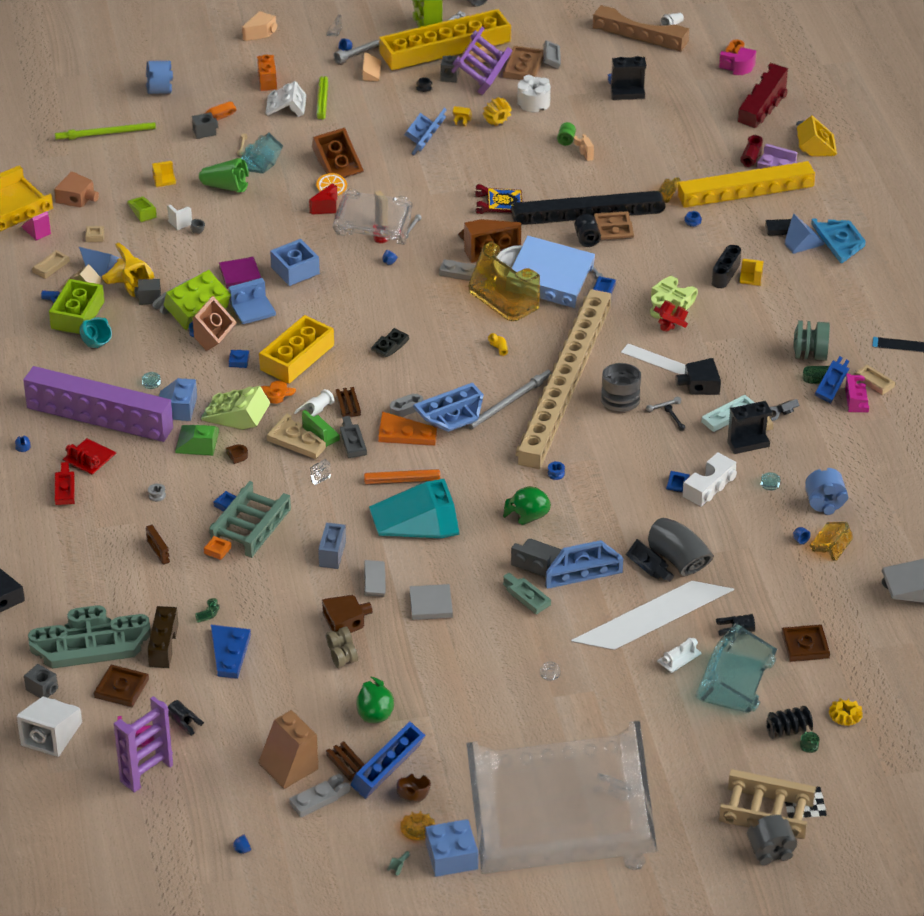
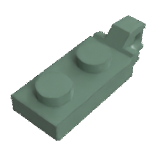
(526, 593)

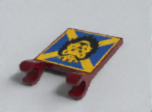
(498, 199)

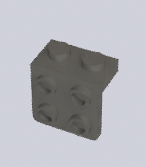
(534, 556)

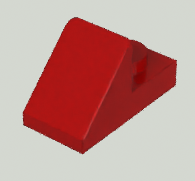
(324, 201)

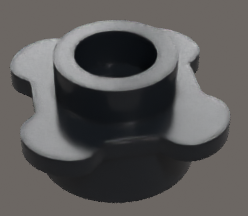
(424, 84)

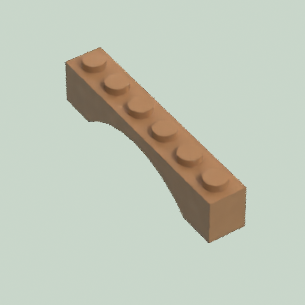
(667, 36)

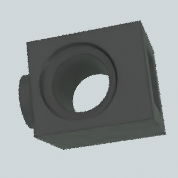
(446, 67)
(204, 125)
(41, 681)

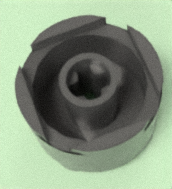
(772, 839)

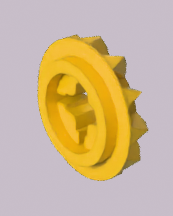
(842, 717)

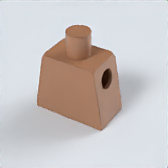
(75, 190)

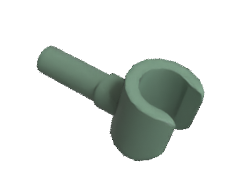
(397, 863)

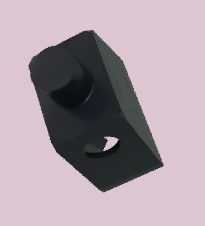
(700, 378)
(10, 592)

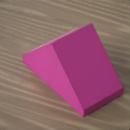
(38, 226)

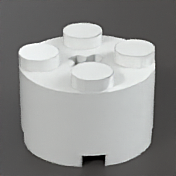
(533, 93)

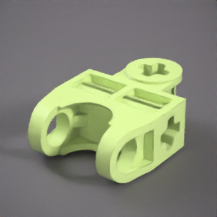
(668, 290)

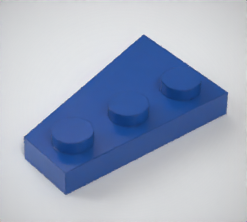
(229, 649)

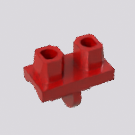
(669, 318)

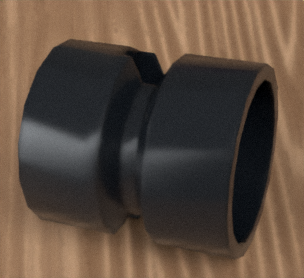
(587, 230)

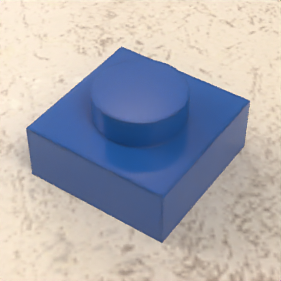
(239, 358)

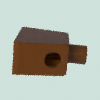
(344, 612)

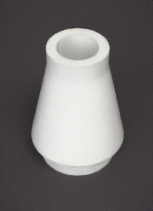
(671, 19)

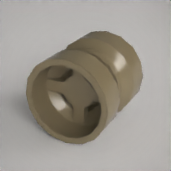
(338, 638)
(344, 655)

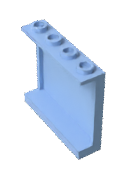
(559, 266)

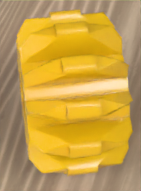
(497, 111)

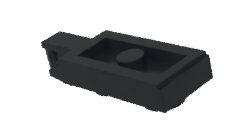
(649, 561)

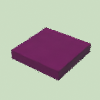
(239, 271)

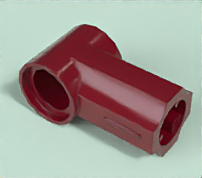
(752, 150)

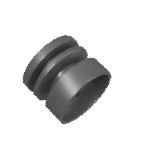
(621, 387)

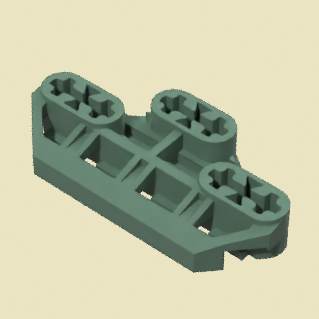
(89, 638)

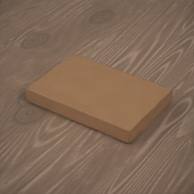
(523, 62)

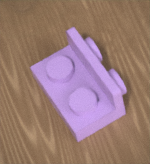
(776, 156)

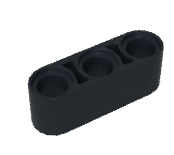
(726, 266)

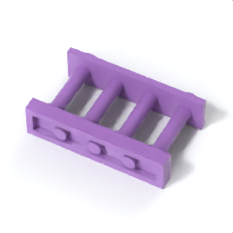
(490, 73)
(127, 744)

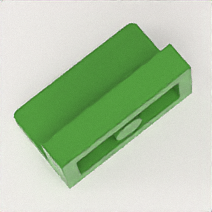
(319, 428)

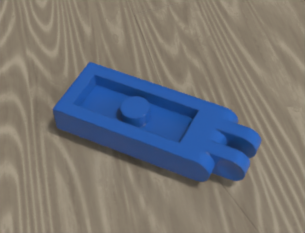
(832, 380)

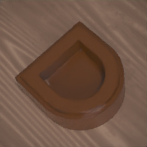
(237, 453)

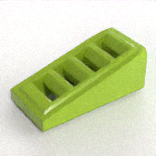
(142, 208)

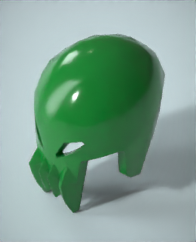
(530, 504)
(374, 702)

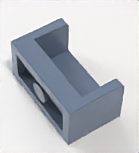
(332, 545)

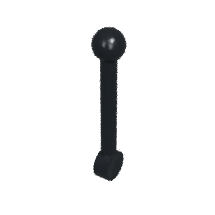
(668, 408)

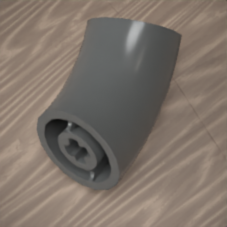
(679, 546)

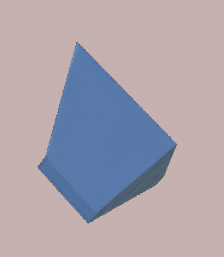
(801, 236)
(99, 261)

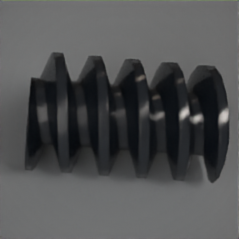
(789, 720)

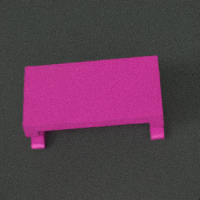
(856, 394)

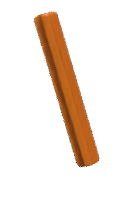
(401, 476)

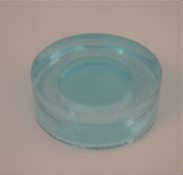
(151, 380)
(770, 481)

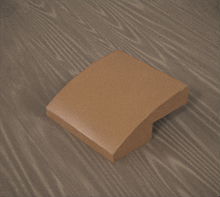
(614, 225)

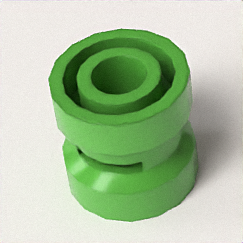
(566, 134)

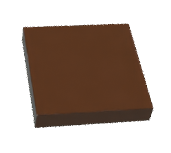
(805, 643)
(121, 685)

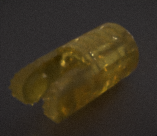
(668, 188)

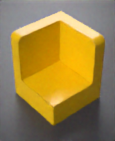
(163, 173)
(751, 272)

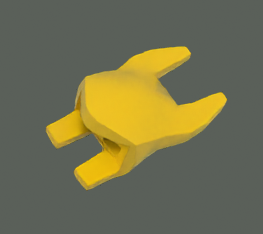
(128, 270)

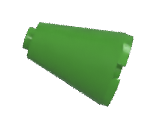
(226, 175)

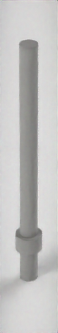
(535, 382)

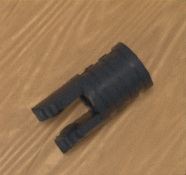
(745, 621)
(183, 716)

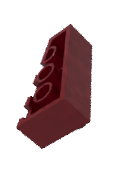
(764, 96)

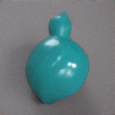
(95, 332)

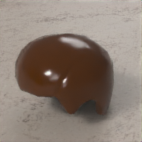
(413, 788)

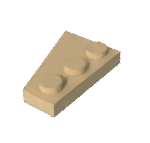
(296, 438)

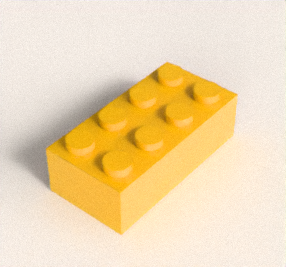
(296, 349)

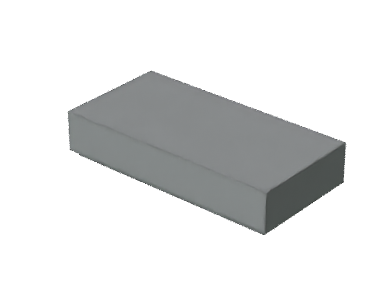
(551, 54)

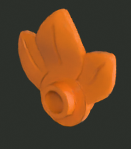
(277, 391)

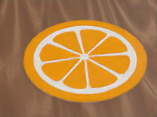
(329, 178)

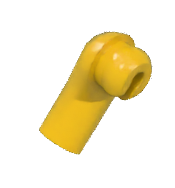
(498, 342)

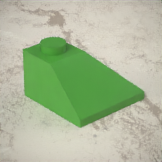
(197, 440)

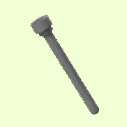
(342, 55)

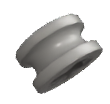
(160, 495)

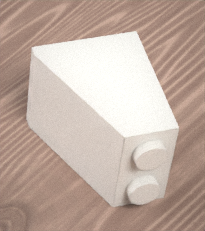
(48, 725)

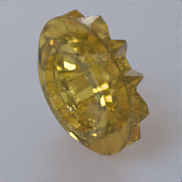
(415, 833)

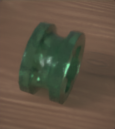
(809, 747)

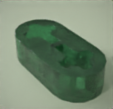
(814, 374)

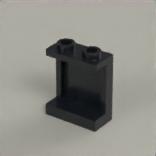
(628, 78)
(748, 427)

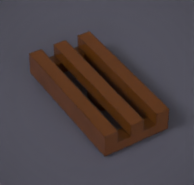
(346, 393)
(157, 544)
(344, 751)

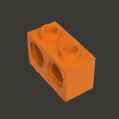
(267, 72)

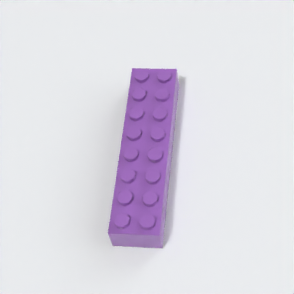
(98, 403)

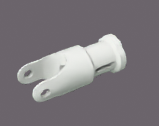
(316, 404)

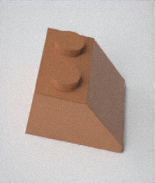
(212, 324)

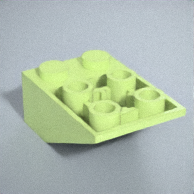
(237, 408)

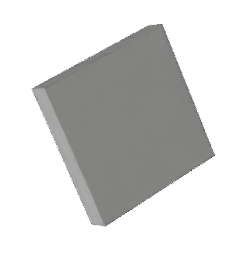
(431, 602)

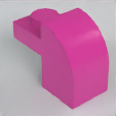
(738, 63)

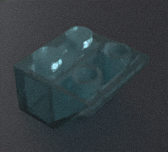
(262, 154)

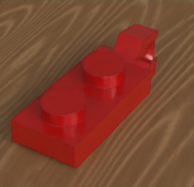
(64, 485)

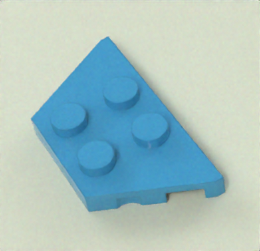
(840, 237)

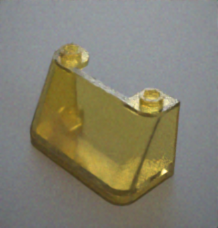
(502, 288)

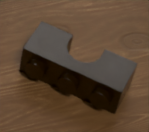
(163, 631)

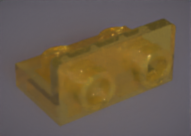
(833, 539)

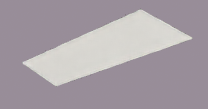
(652, 615)

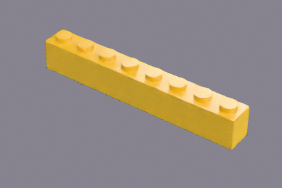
(746, 184)

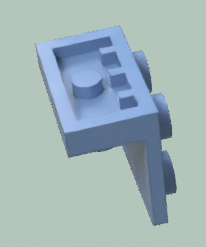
(250, 301)

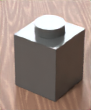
(148, 290)

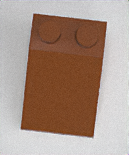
(336, 153)
(482, 231)

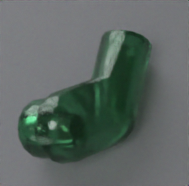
(210, 612)

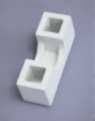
(718, 473)

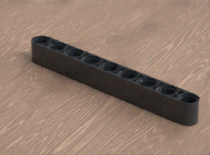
(571, 208)

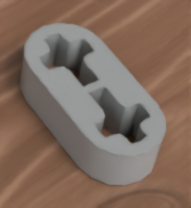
(404, 405)

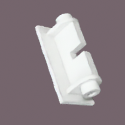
(680, 655)

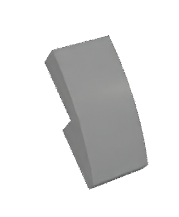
(374, 578)

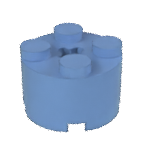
(159, 77)
(826, 490)

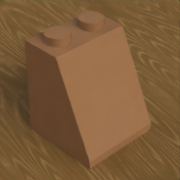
(290, 750)

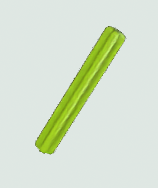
(322, 97)

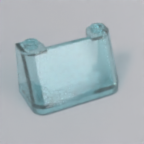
(736, 670)

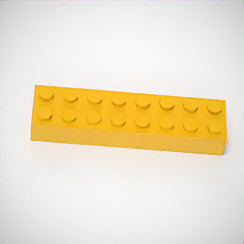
(442, 39)

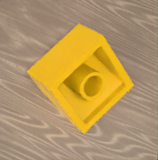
(816, 138)

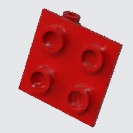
(88, 455)

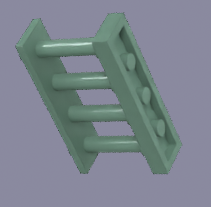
(261, 530)

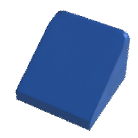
(676, 481)

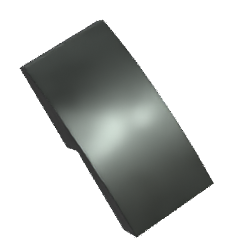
(391, 343)

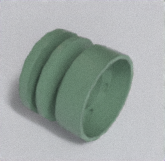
(812, 340)

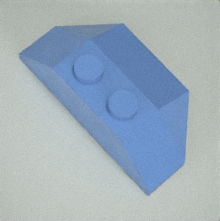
(452, 408)
(583, 563)

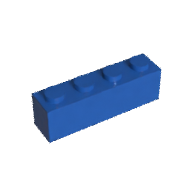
(387, 760)

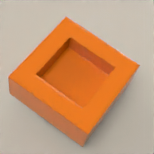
(217, 548)

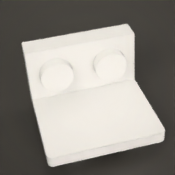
(289, 94)

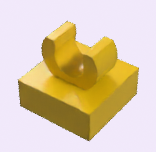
(462, 113)

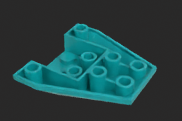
(417, 512)

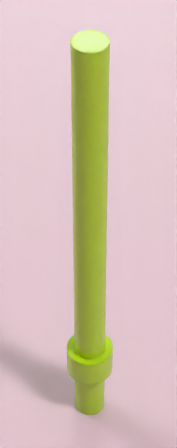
(72, 134)

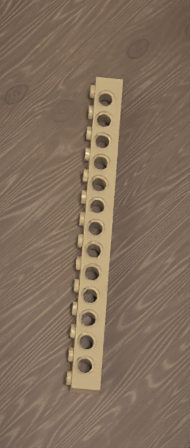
(564, 379)

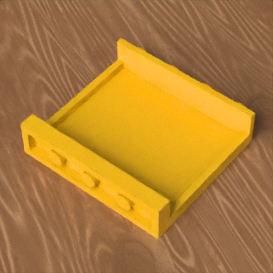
(20, 199)

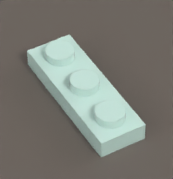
(720, 417)

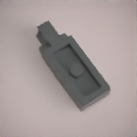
(352, 438)

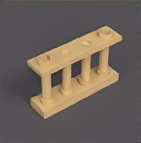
(767, 787)

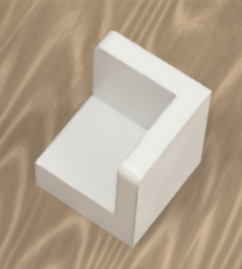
(180, 218)

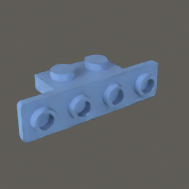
(421, 130)

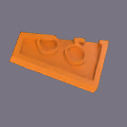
(405, 431)

